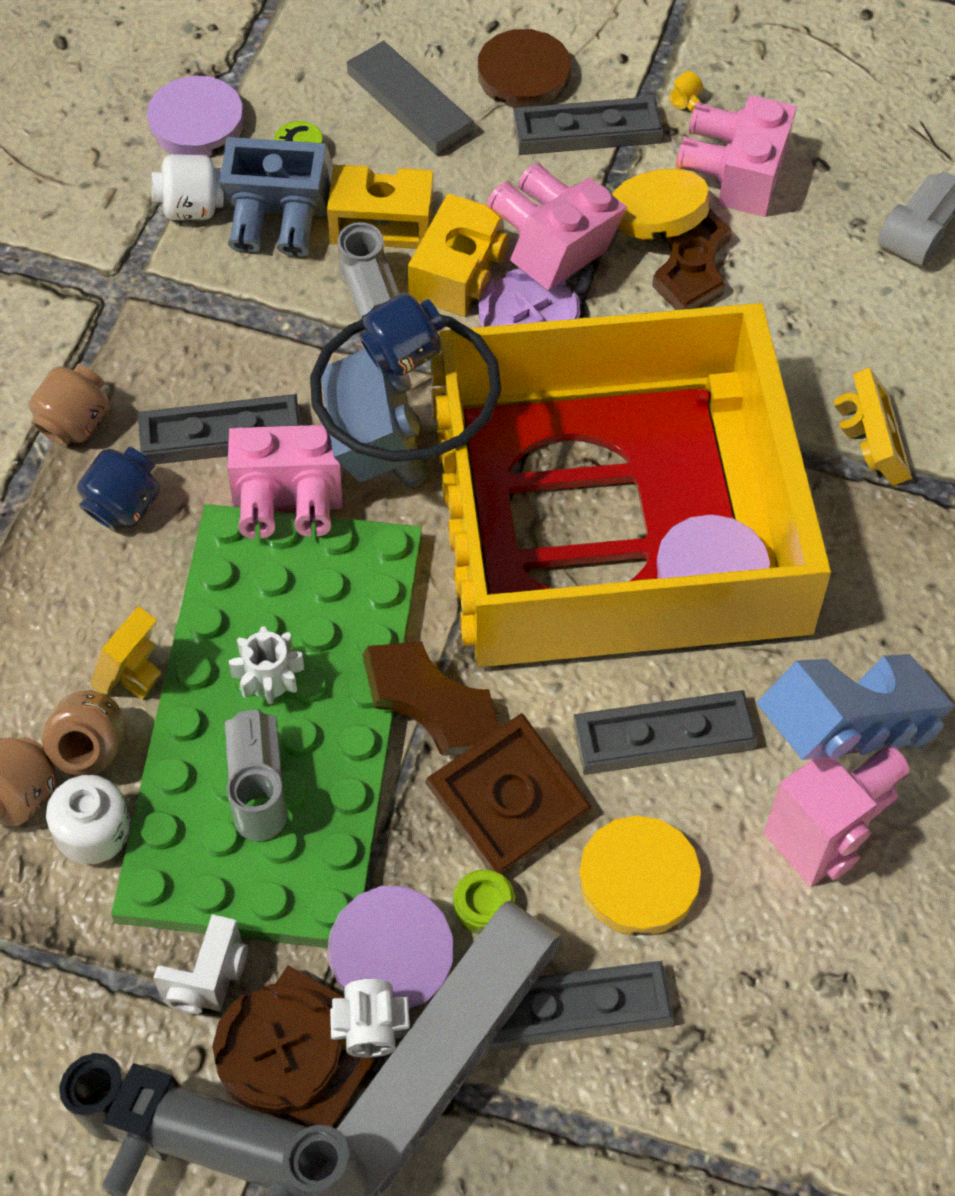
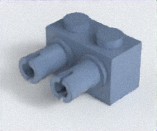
(275, 179)
(376, 413)

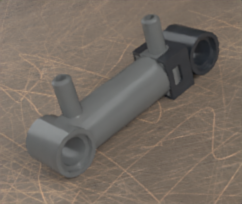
(162, 1118)

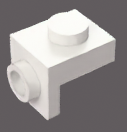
(219, 961)

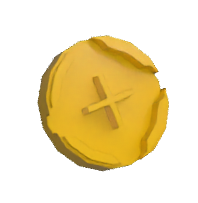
(662, 202)
(639, 875)

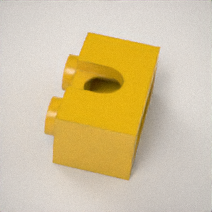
(362, 195)
(456, 254)

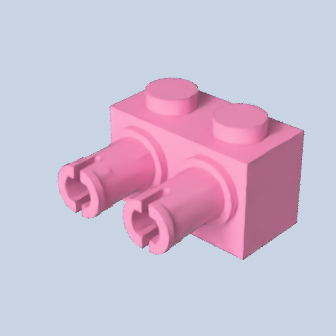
(751, 159)
(564, 231)
(284, 472)
(826, 811)

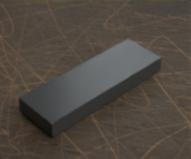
(410, 97)
(587, 125)
(203, 429)
(664, 732)
(589, 1006)

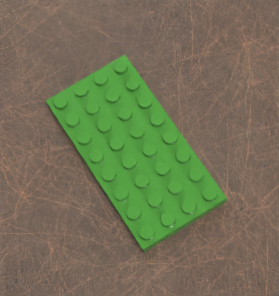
(334, 745)

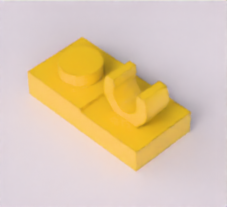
(877, 419)
(125, 657)

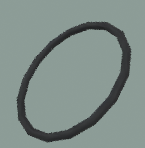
(411, 454)

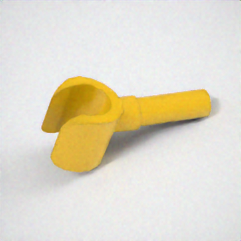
(687, 89)

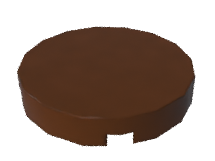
(524, 67)
(277, 1049)

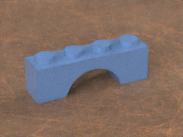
(832, 715)

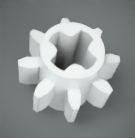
(266, 665)
(369, 1018)

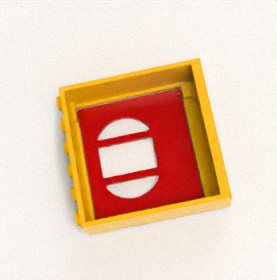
(646, 395)

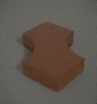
(690, 273)
(409, 683)

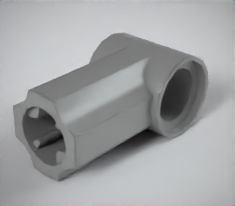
(919, 226)
(365, 267)
(255, 774)

